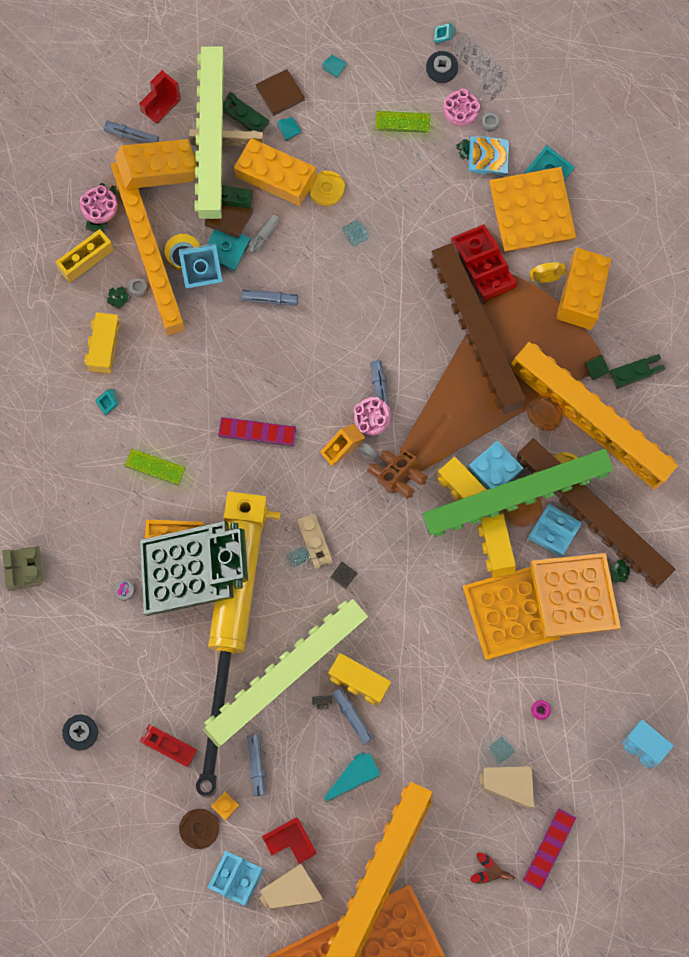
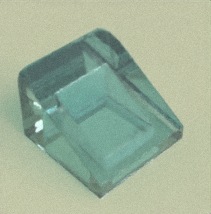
(355, 232)
(298, 556)
(501, 750)

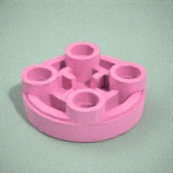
(461, 107)
(98, 205)
(372, 416)

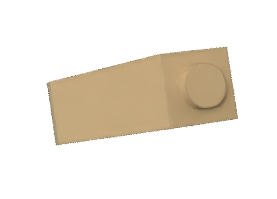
(510, 784)
(290, 890)

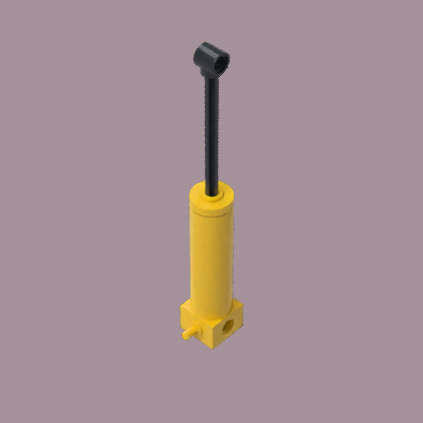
(232, 616)

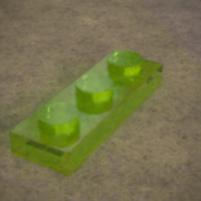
(402, 121)
(155, 467)

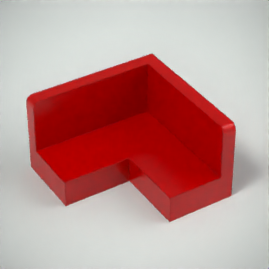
(162, 98)
(293, 836)

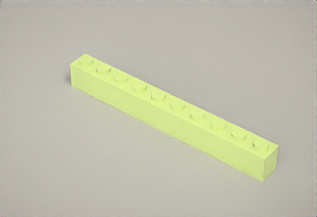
(210, 133)
(282, 675)

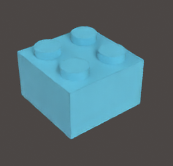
(200, 265)
(495, 467)
(646, 744)

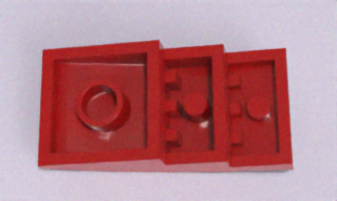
(484, 262)

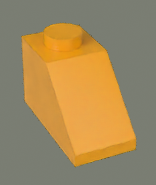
(342, 444)

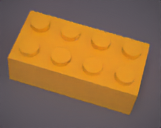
(156, 163)
(275, 172)
(583, 288)

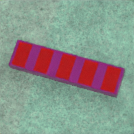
(257, 431)
(549, 849)

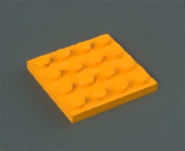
(532, 209)
(575, 595)
(506, 614)

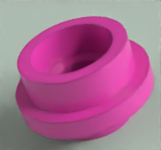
(547, 710)

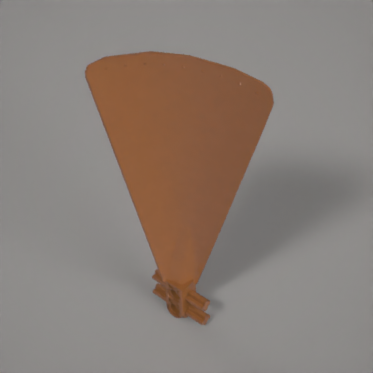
(461, 402)

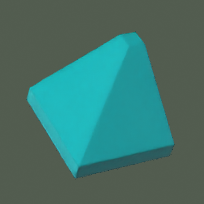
(443, 33)
(334, 65)
(288, 128)
(107, 401)

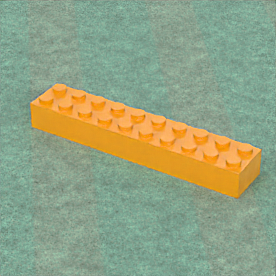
(593, 416)
(381, 872)

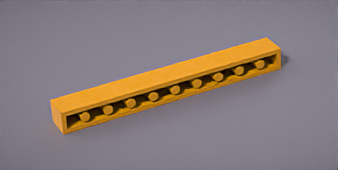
(150, 255)

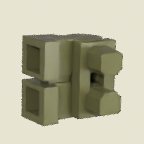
(22, 568)

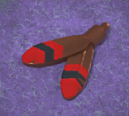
(494, 871)

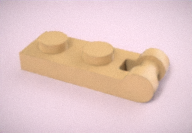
(314, 540)

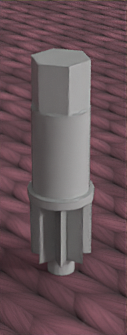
(260, 237)

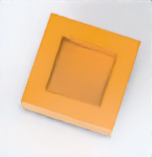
(225, 806)

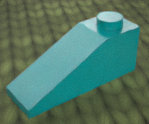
(357, 773)

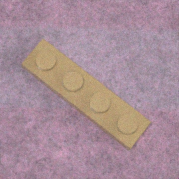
(232, 138)

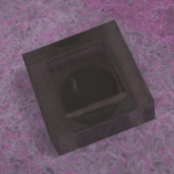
(344, 575)
(322, 702)

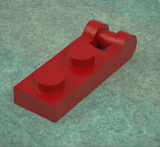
(169, 746)

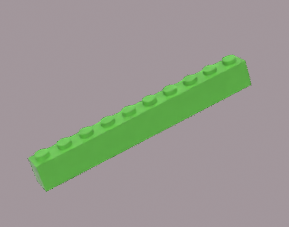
(516, 492)

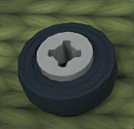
(440, 73)
(82, 738)

